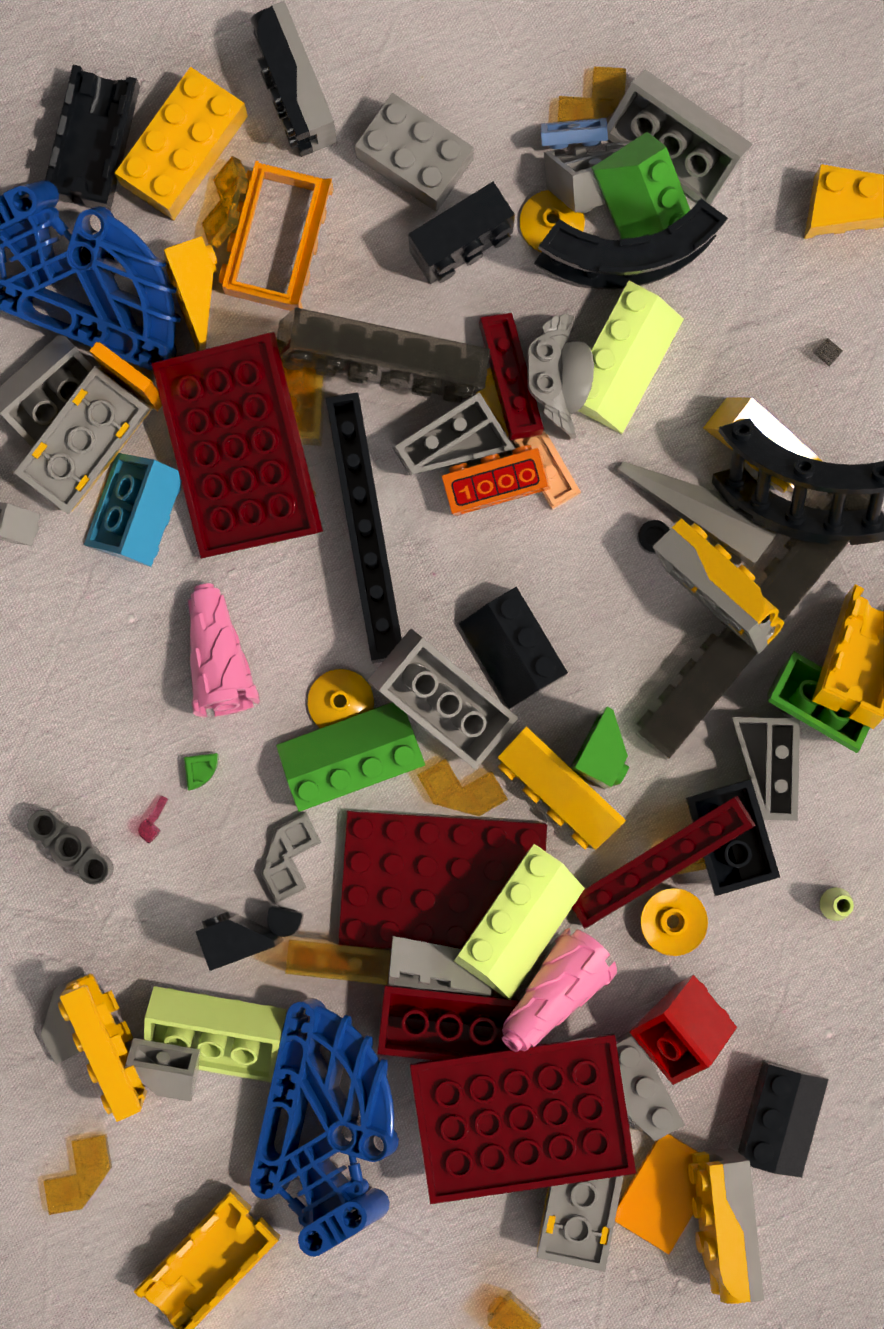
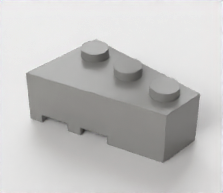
(572, 177)
(453, 438)
(431, 968)
(644, 1092)

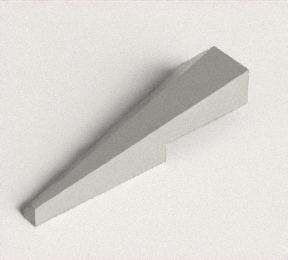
(707, 509)

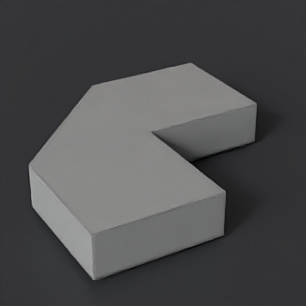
(279, 868)
(58, 1032)

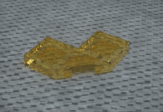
(607, 93)
(223, 218)
(447, 791)
(75, 1190)

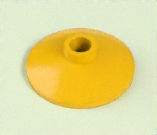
(534, 217)
(335, 683)
(691, 925)

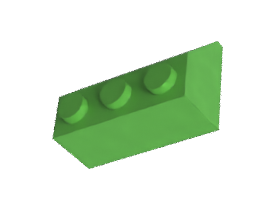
(641, 188)
(794, 693)
(602, 752)

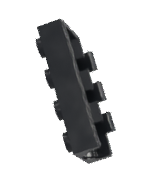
(92, 137)

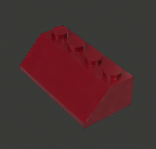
(441, 1023)

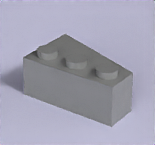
(772, 762)

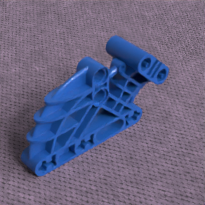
(24, 229)
(334, 1203)

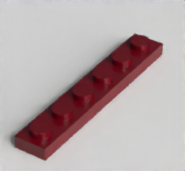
(662, 861)

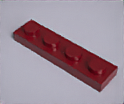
(510, 376)

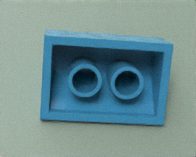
(134, 509)

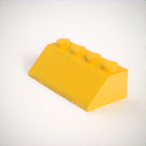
(561, 789)

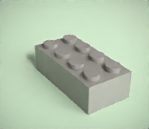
(442, 699)

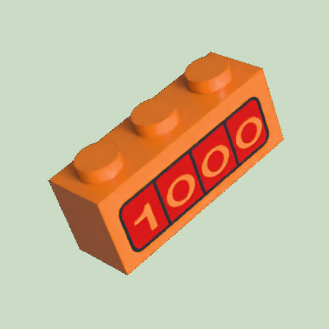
(495, 480)

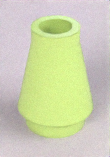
(829, 901)

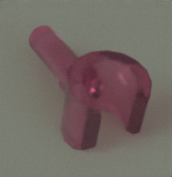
(147, 828)

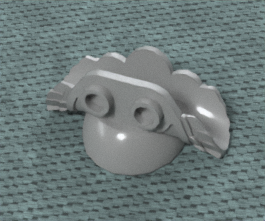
(559, 376)

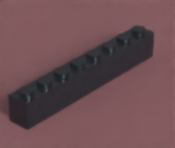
(364, 525)

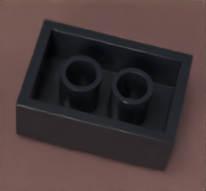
(462, 233)

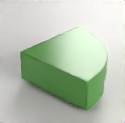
(200, 769)

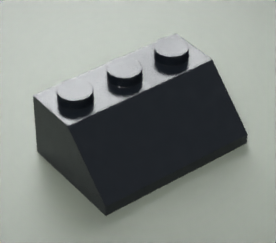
(513, 648)
(747, 857)
(232, 939)
(782, 1119)

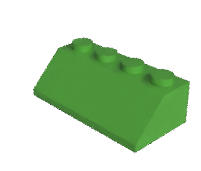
(349, 755)

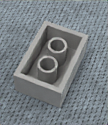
(414, 152)

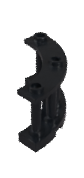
(642, 259)
(792, 517)

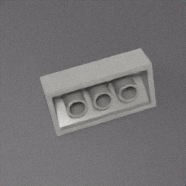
(698, 143)

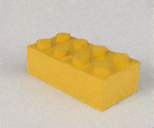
(181, 143)

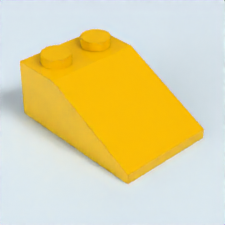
(191, 272)

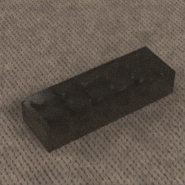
(381, 355)

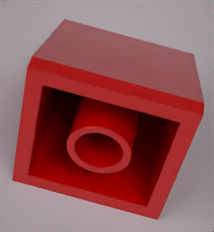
(684, 1030)

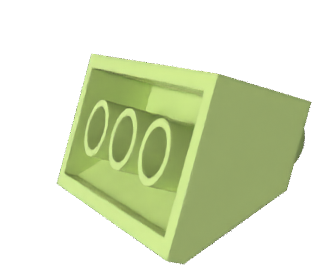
(629, 355)
(520, 922)
(231, 1034)

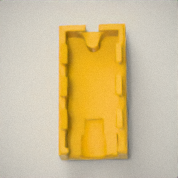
(855, 662)
(103, 1045)
(208, 1262)

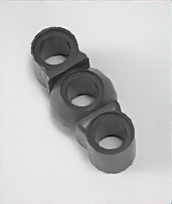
(55, 841)

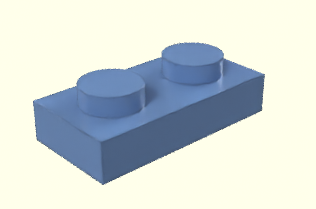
(561, 134)

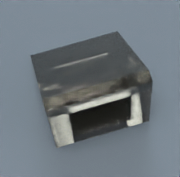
(828, 352)

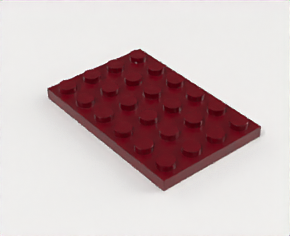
(237, 446)
(425, 875)
(522, 1119)

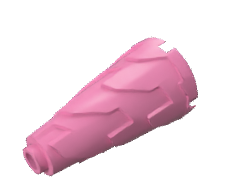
(217, 662)
(564, 983)

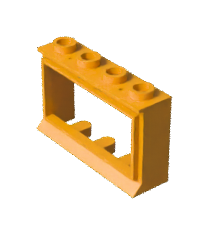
(308, 244)

